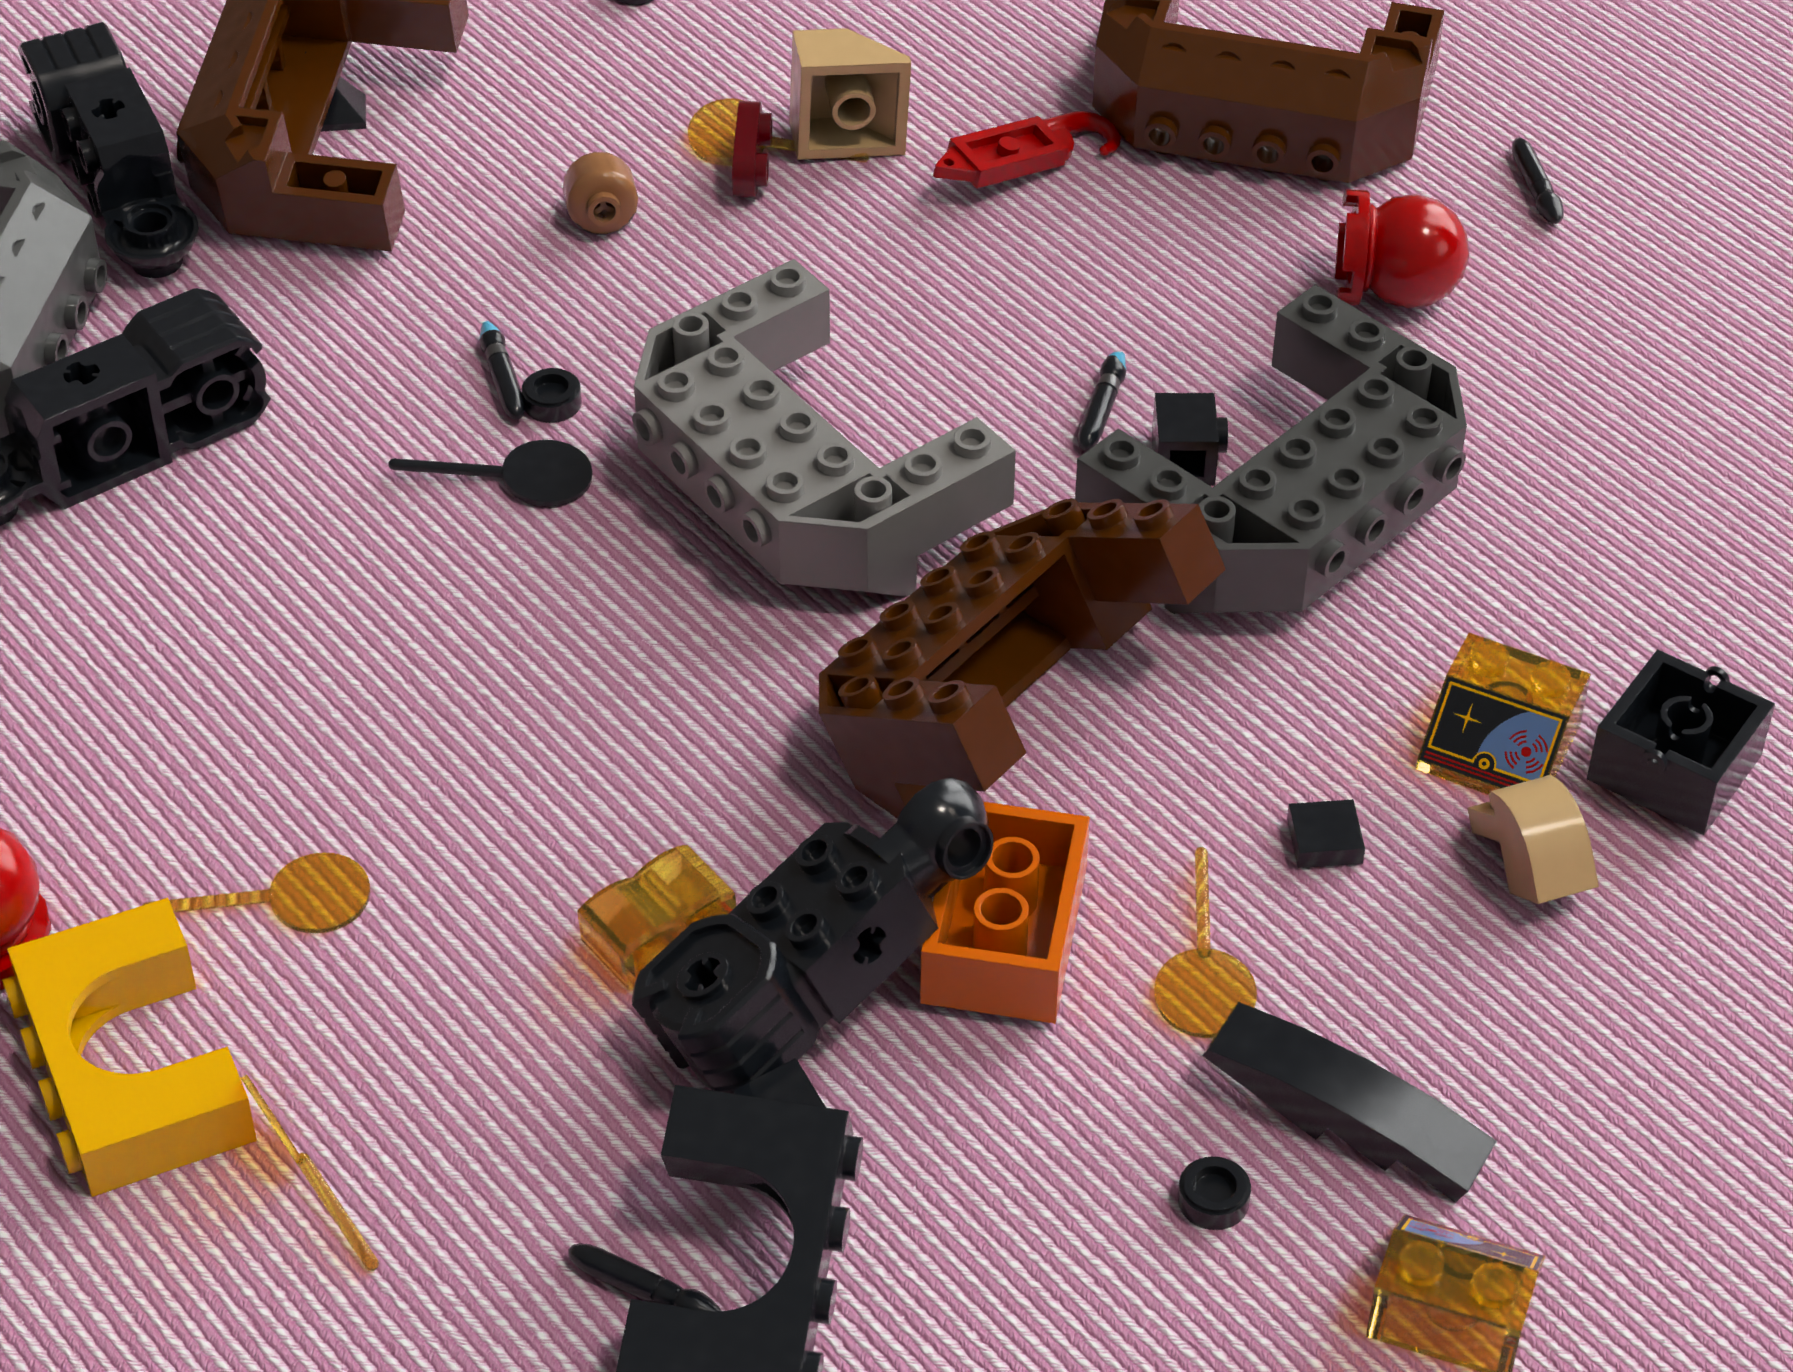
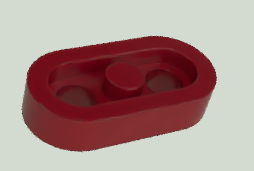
(749, 165)

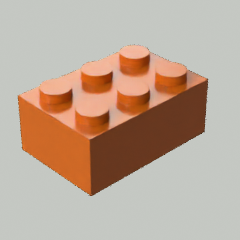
(1013, 923)

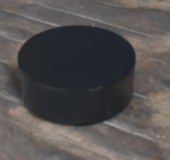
(551, 395)
(1214, 1193)

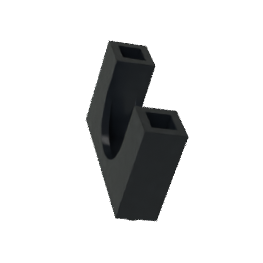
(800, 1163)

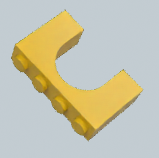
(120, 1122)

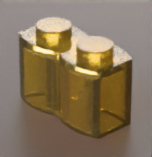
(644, 913)

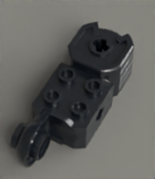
(102, 122)
(127, 403)
(809, 939)

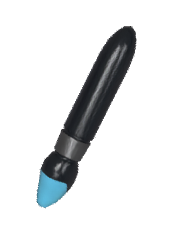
(502, 370)
(1099, 408)

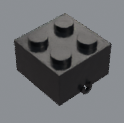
(1680, 741)

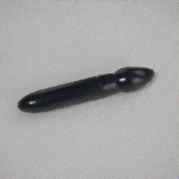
(1547, 202)
(636, 1279)

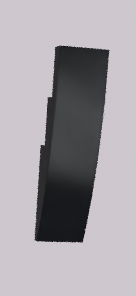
(1359, 1101)

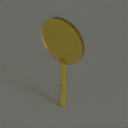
(713, 134)
(306, 895)
(1203, 983)
(318, 1183)

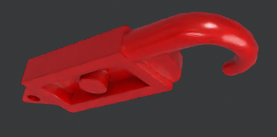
(1021, 148)

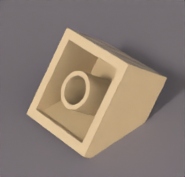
(847, 95)

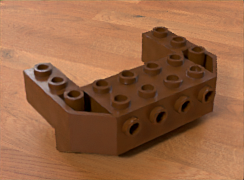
(1264, 97)
(263, 107)
(935, 674)

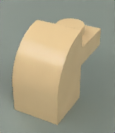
(1540, 839)

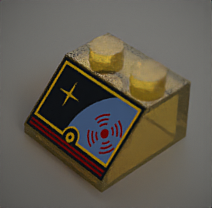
(1502, 717)
(1454, 1295)

